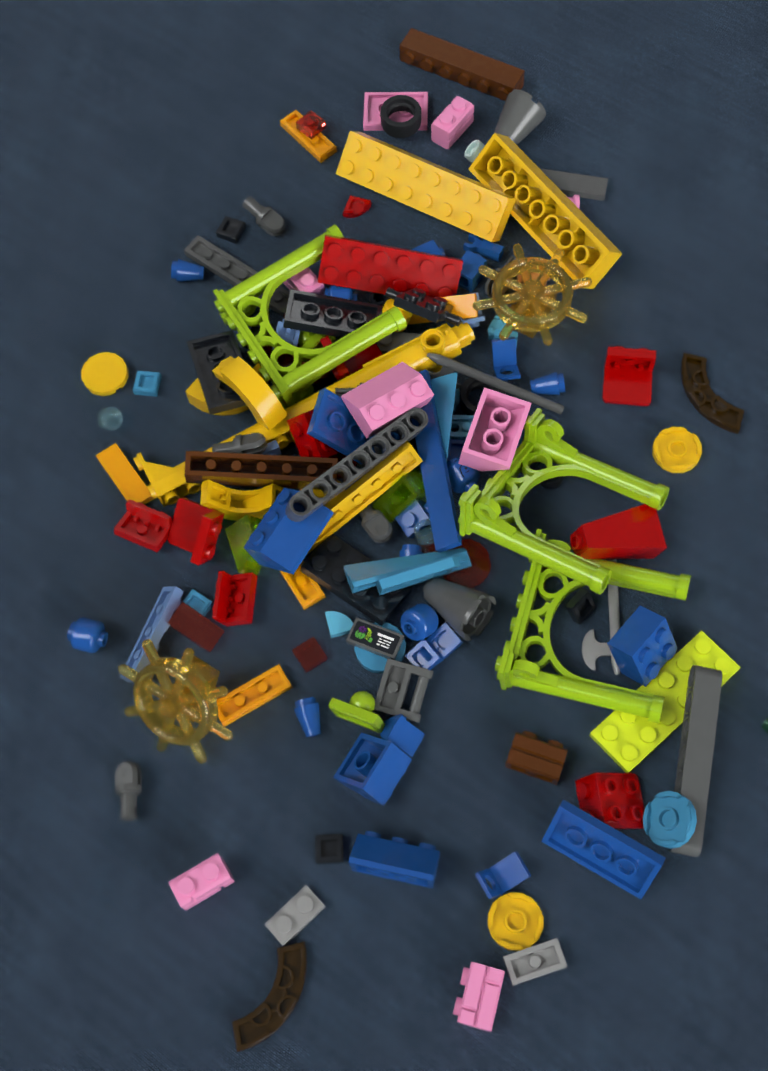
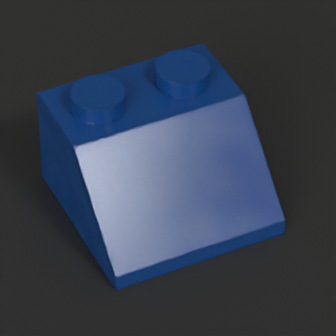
(373, 768)

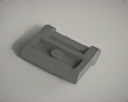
(395, 686)

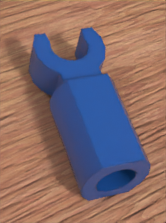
(484, 248)

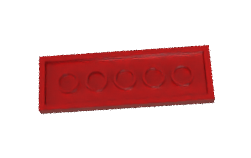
(379, 266)

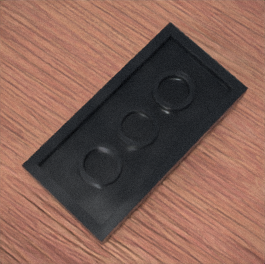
(327, 314)
(206, 355)
(327, 569)

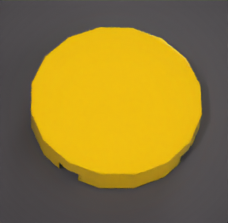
(104, 373)
(676, 450)
(515, 921)

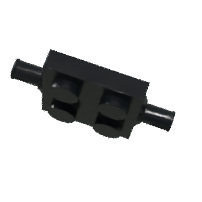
(419, 303)

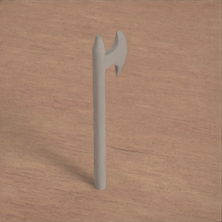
(592, 651)

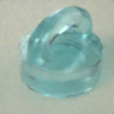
(110, 418)
(425, 535)

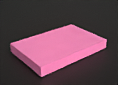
(374, 101)

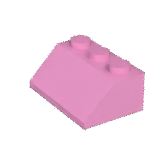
(387, 398)
(494, 432)

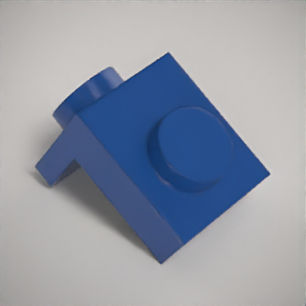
(411, 515)

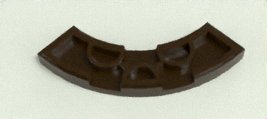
(704, 399)
(279, 1003)

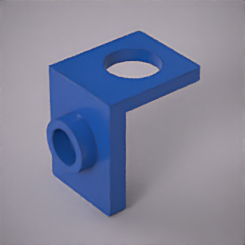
(505, 358)
(503, 875)

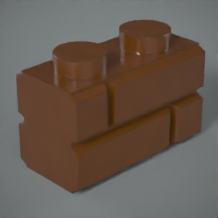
(536, 757)

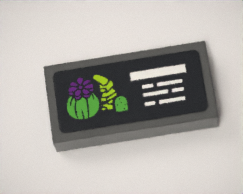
(375, 639)

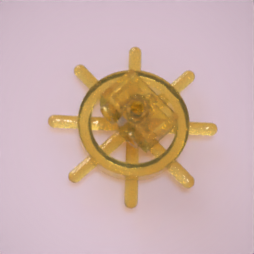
(533, 298)
(188, 700)

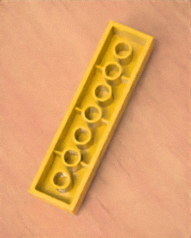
(425, 186)
(545, 210)

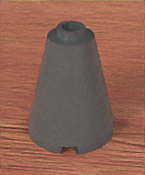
(519, 116)
(460, 606)

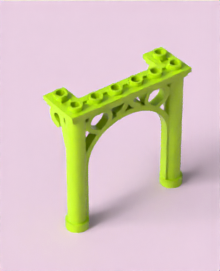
(297, 380)
(544, 444)
(517, 671)

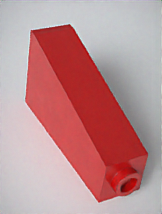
(623, 535)

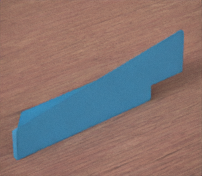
(444, 395)
(405, 571)

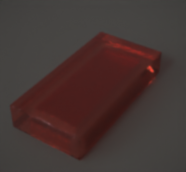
(195, 627)

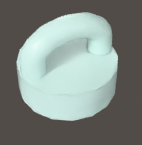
(473, 150)

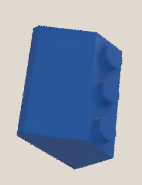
(282, 542)
(395, 859)

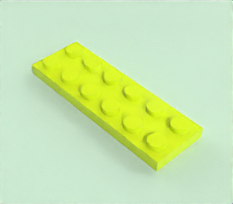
(632, 737)

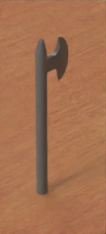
(449, 366)

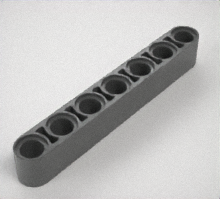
(349, 472)
(697, 748)

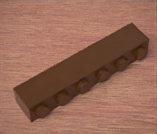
(460, 64)
(255, 469)

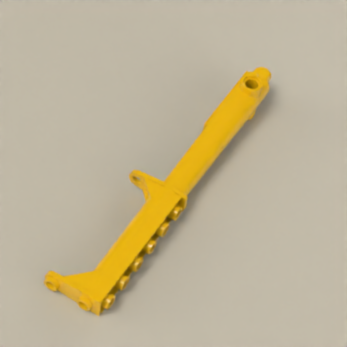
(170, 484)

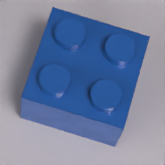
(643, 645)

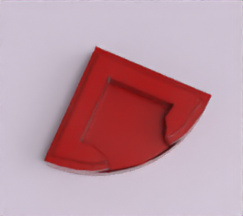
(356, 207)

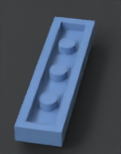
(155, 626)

